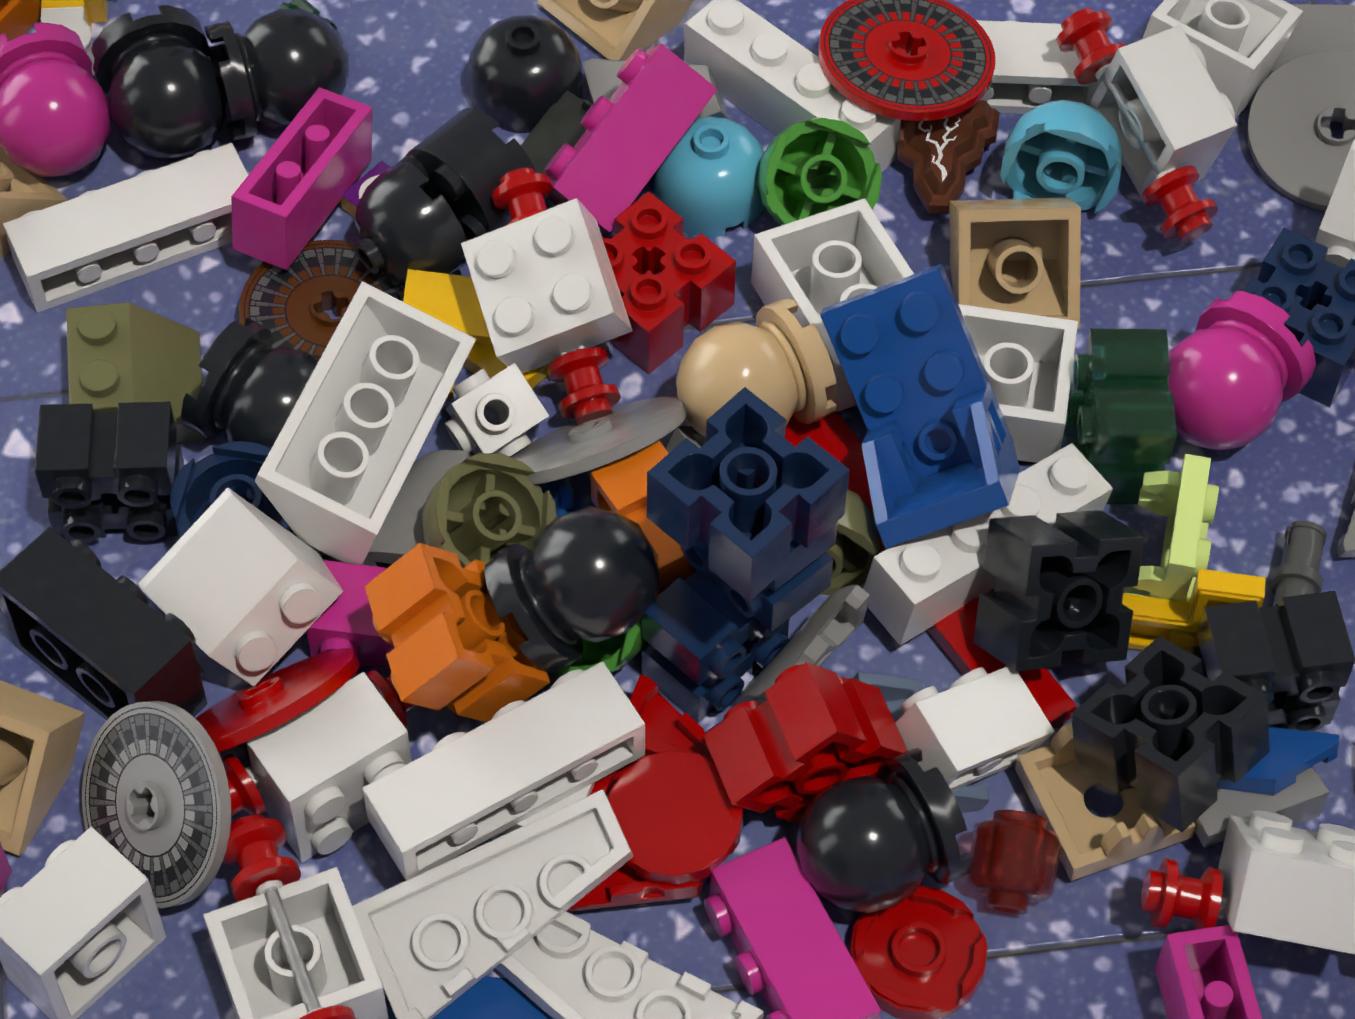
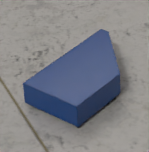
(1288, 756)

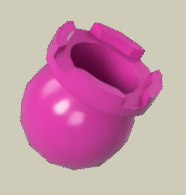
(50, 102)
(1236, 372)

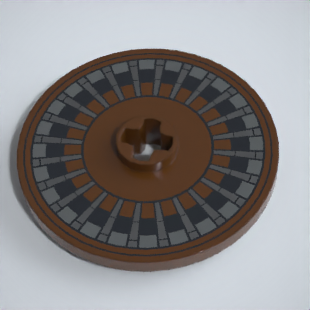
(318, 280)

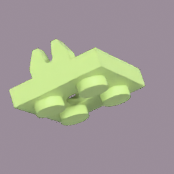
(1190, 509)

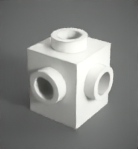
(509, 396)

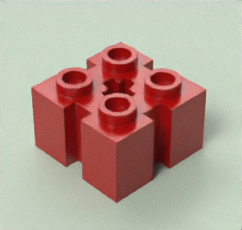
(665, 280)
(802, 740)

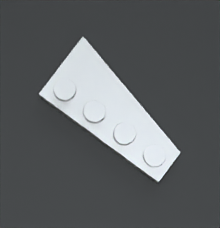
(475, 911)
(589, 976)

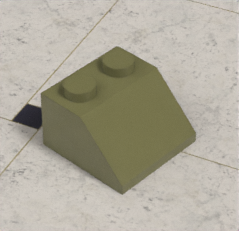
(132, 357)

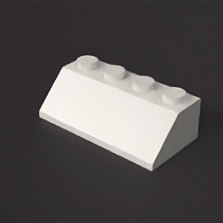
(361, 422)

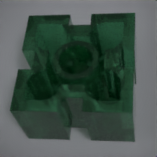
(1123, 407)

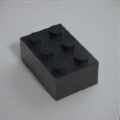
(96, 630)

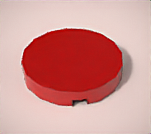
(676, 817)
(921, 955)

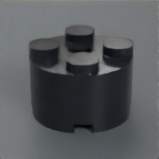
(465, 167)

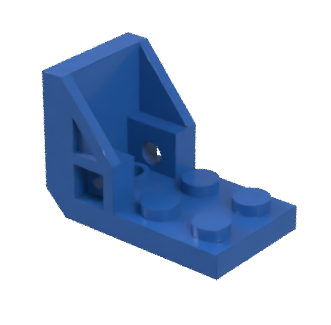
(930, 414)

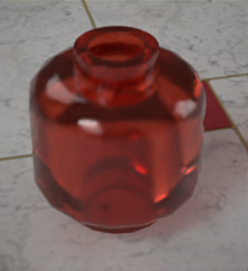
(1014, 860)

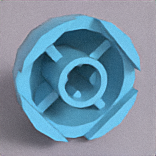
(1063, 153)
(712, 177)

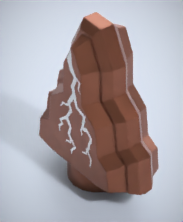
(945, 151)

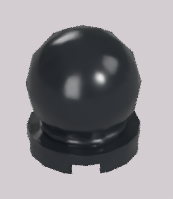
(276, 66)
(160, 82)
(247, 386)
(581, 581)
(876, 838)

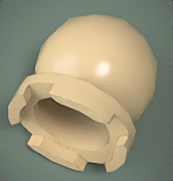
(772, 360)

